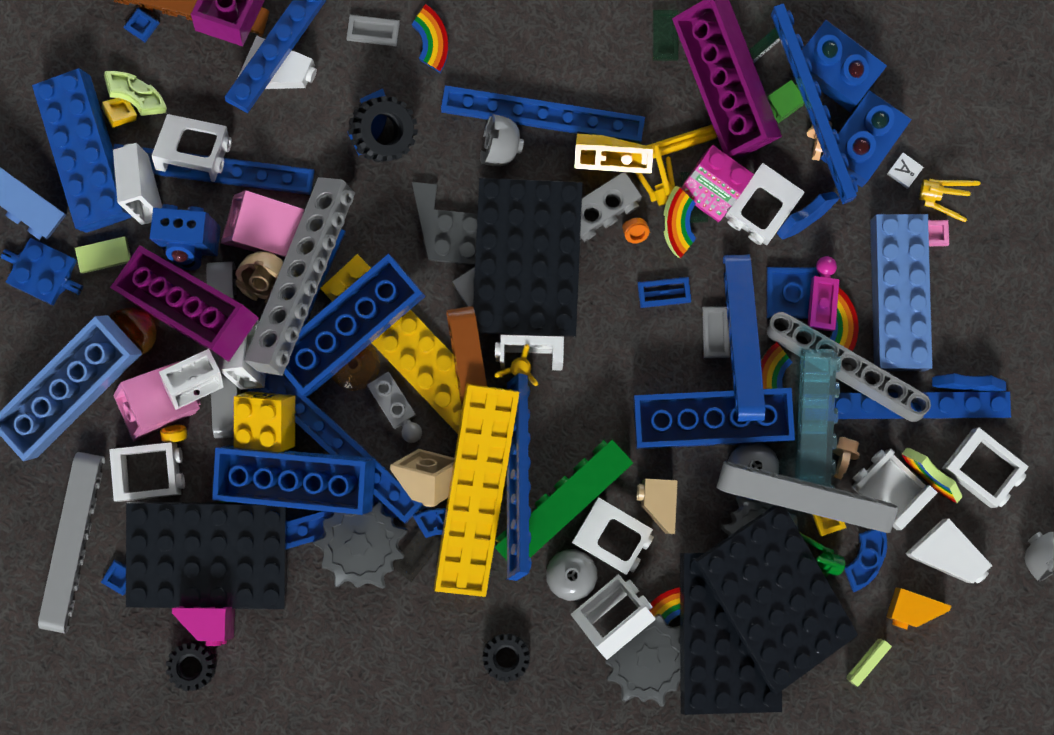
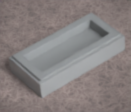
(373, 30)
(715, 332)

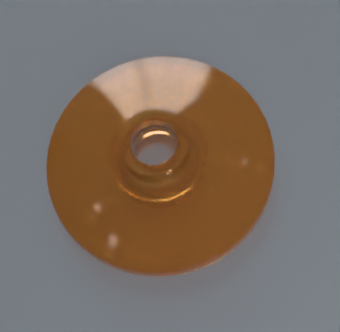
(365, 373)

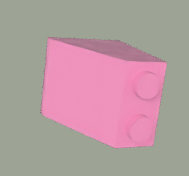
(261, 224)
(147, 405)

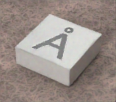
(905, 170)

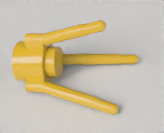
(665, 188)
(934, 189)
(520, 365)

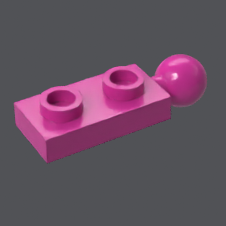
(824, 296)

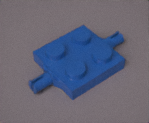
(41, 271)

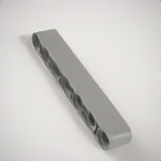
(861, 368)
(222, 401)
(807, 497)
(70, 542)

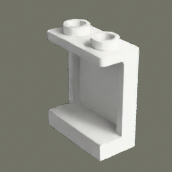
(894, 483)

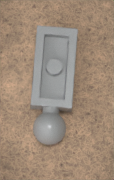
(395, 406)

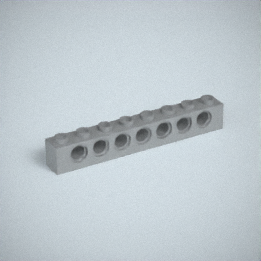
(619, 187)
(299, 276)

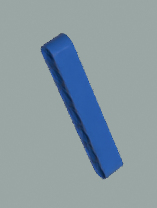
(743, 338)

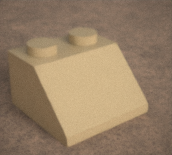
(424, 476)
(659, 501)

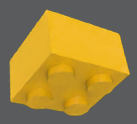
(264, 421)

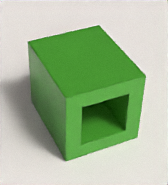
(785, 101)

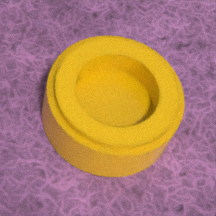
(173, 433)

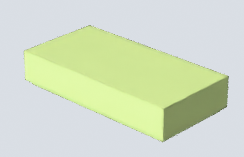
(103, 254)
(868, 662)

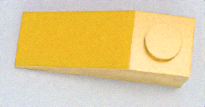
(612, 154)

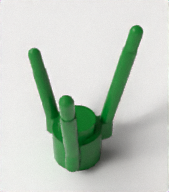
(828, 561)

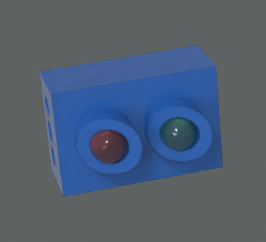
(841, 66)
(870, 136)
(185, 234)

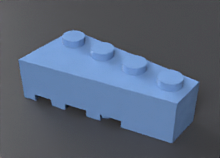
(28, 207)

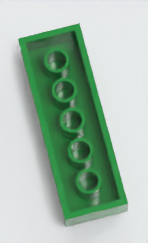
(572, 495)

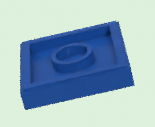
(789, 291)

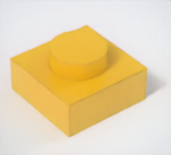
(119, 111)
(827, 526)

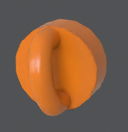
(635, 230)

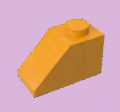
(914, 609)

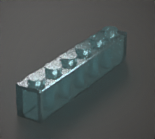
(817, 416)

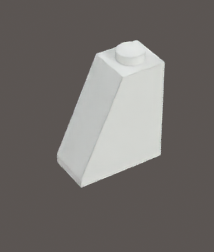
(293, 73)
(135, 182)
(951, 553)

